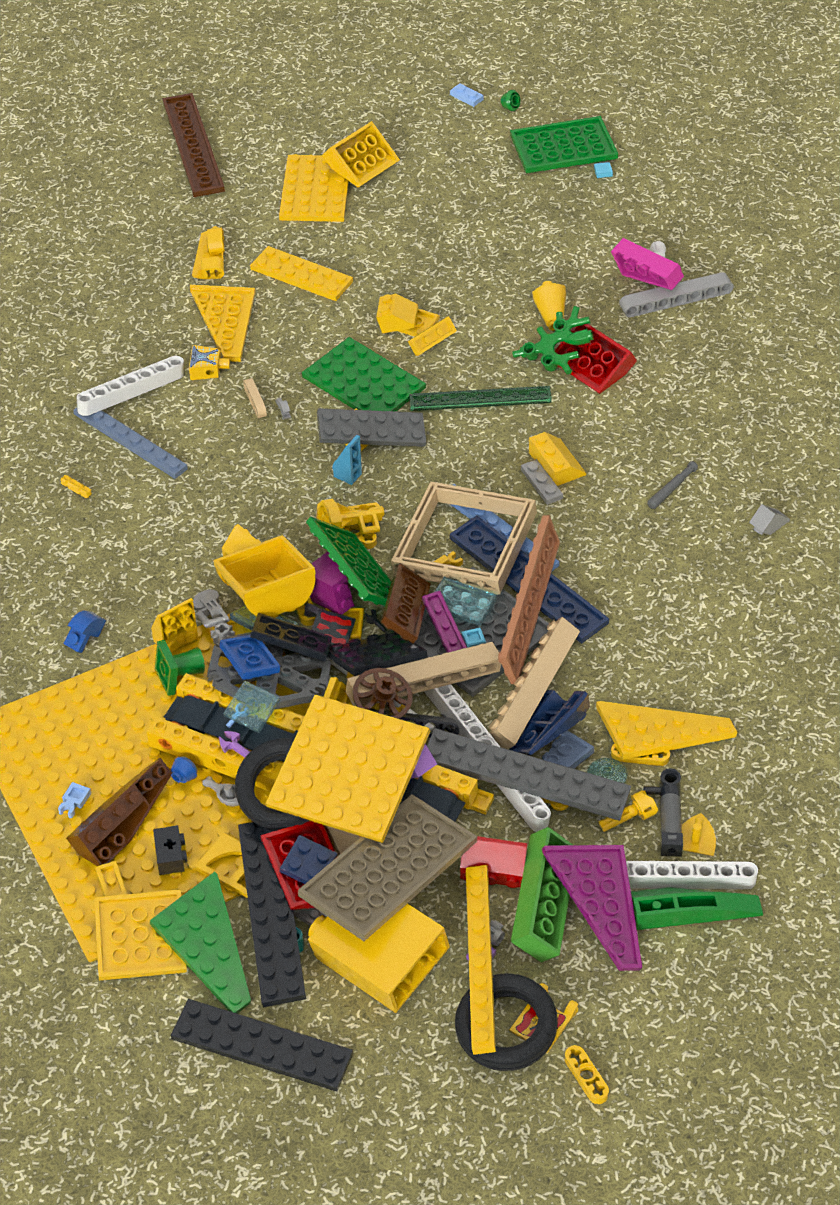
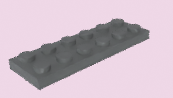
(372, 427)

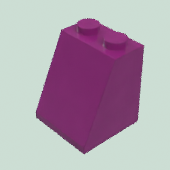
(331, 586)

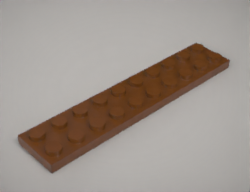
(193, 145)

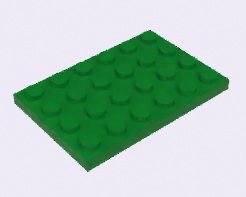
(563, 144)
(363, 378)
(353, 560)

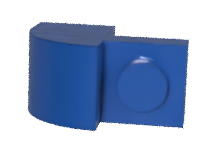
(82, 627)

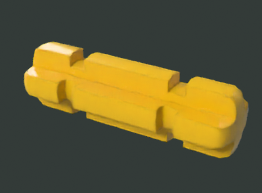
(76, 486)

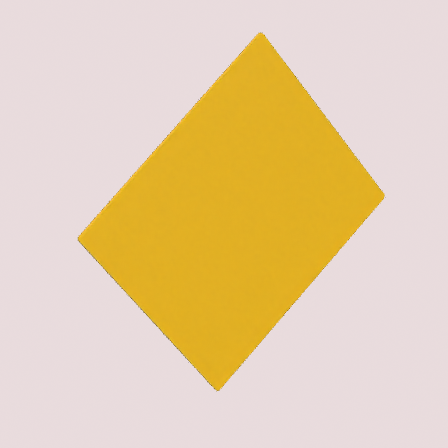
(97, 737)

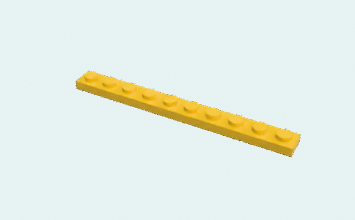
(480, 960)

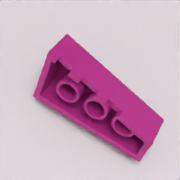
(646, 265)

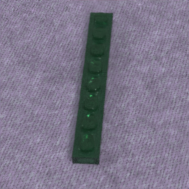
(480, 398)

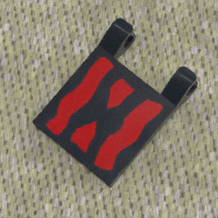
(331, 623)

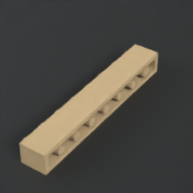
(438, 670)
(533, 683)

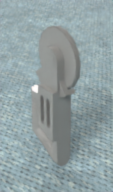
(208, 604)

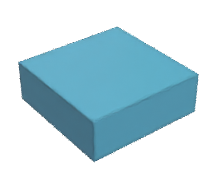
(603, 170)
(473, 637)

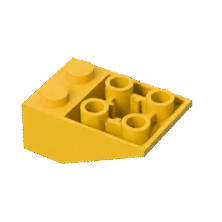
(176, 625)

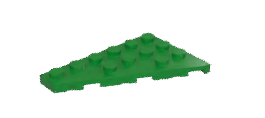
(203, 938)

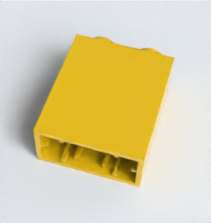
(389, 961)

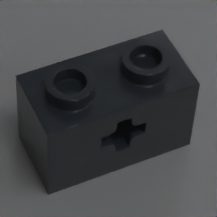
(169, 850)

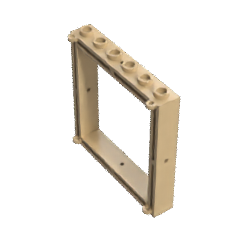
(471, 498)

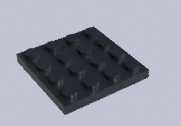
(375, 652)

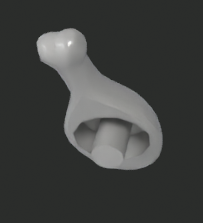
(224, 792)

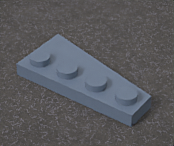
(569, 750)

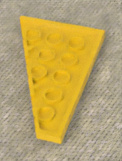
(225, 315)
(649, 730)

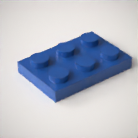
(249, 657)

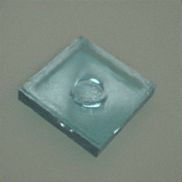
(251, 706)

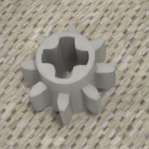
(221, 631)
(497, 934)

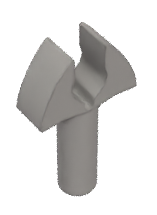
(283, 406)

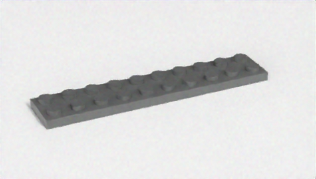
(529, 774)

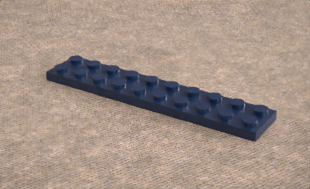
(559, 601)

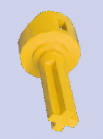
(640, 805)

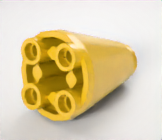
(549, 300)

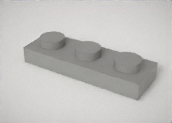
(541, 481)

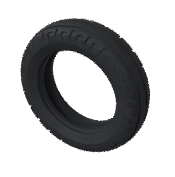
(245, 783)
(530, 1050)

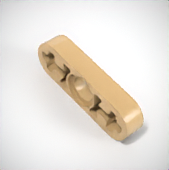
(254, 398)

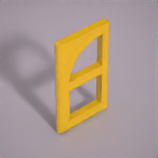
(224, 846)

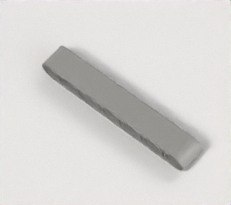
(682, 293)

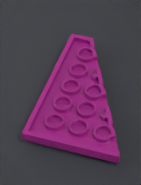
(601, 890)

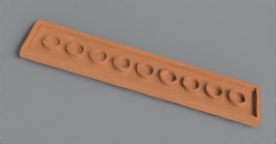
(529, 600)

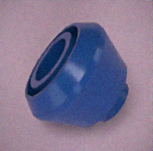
(183, 770)

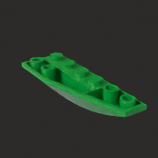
(689, 906)

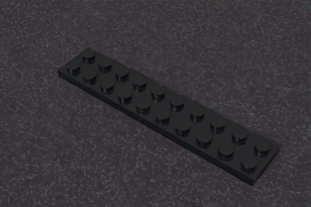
(271, 923)

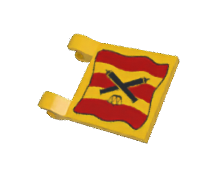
(527, 1021)

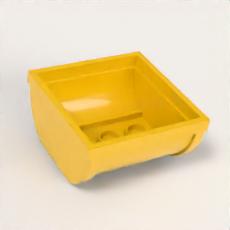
(268, 576)

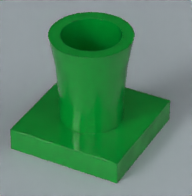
(171, 666)

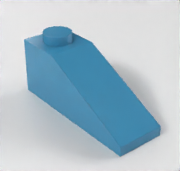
(348, 464)

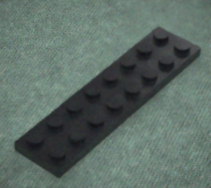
(262, 1044)

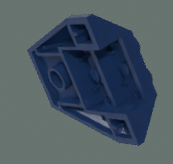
(551, 720)

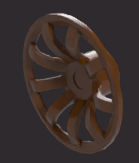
(383, 691)

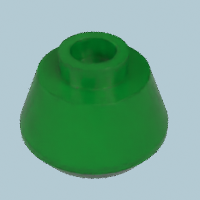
(511, 100)

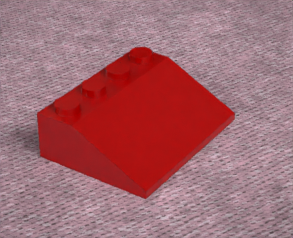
(599, 362)
(278, 847)

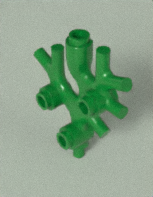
(562, 334)

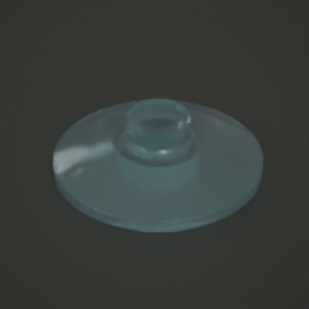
(616, 769)

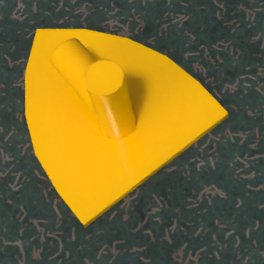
(699, 835)

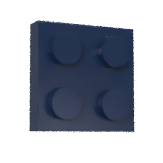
(306, 860)

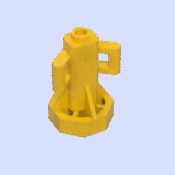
(343, 516)

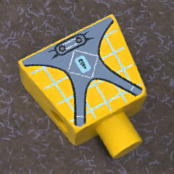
(206, 363)

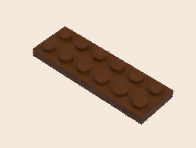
(404, 603)

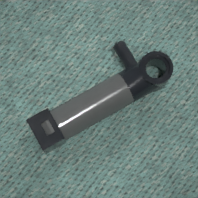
(670, 812)

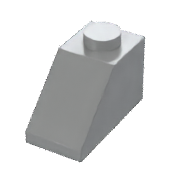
(768, 520)

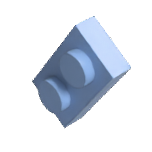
(466, 95)

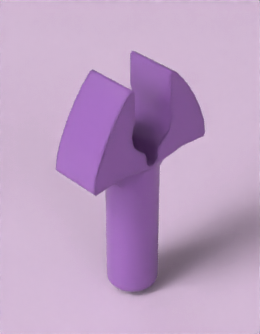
(234, 737)

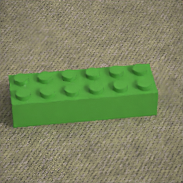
(541, 901)

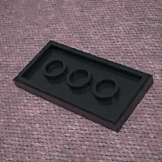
(291, 637)

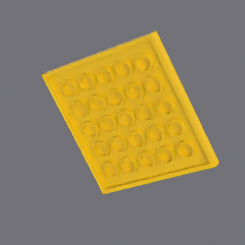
(348, 768)

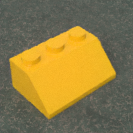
(555, 458)

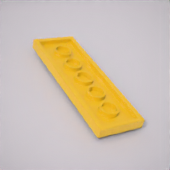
(301, 273)

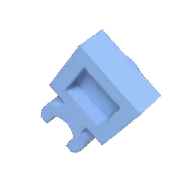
(74, 797)

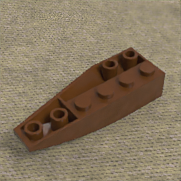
(120, 816)

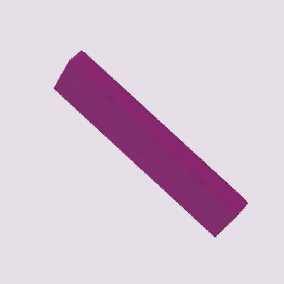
(443, 622)

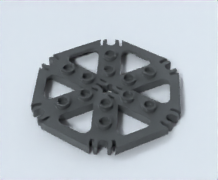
(289, 676)

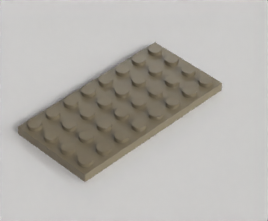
(378, 878)

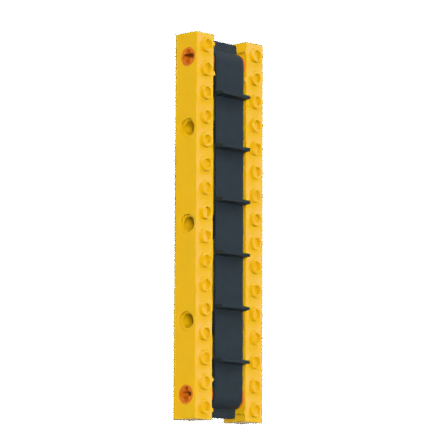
(197, 720)

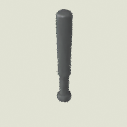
(664, 492)

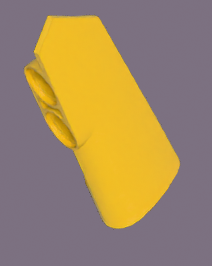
(209, 256)

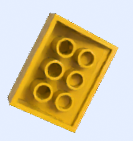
(361, 155)

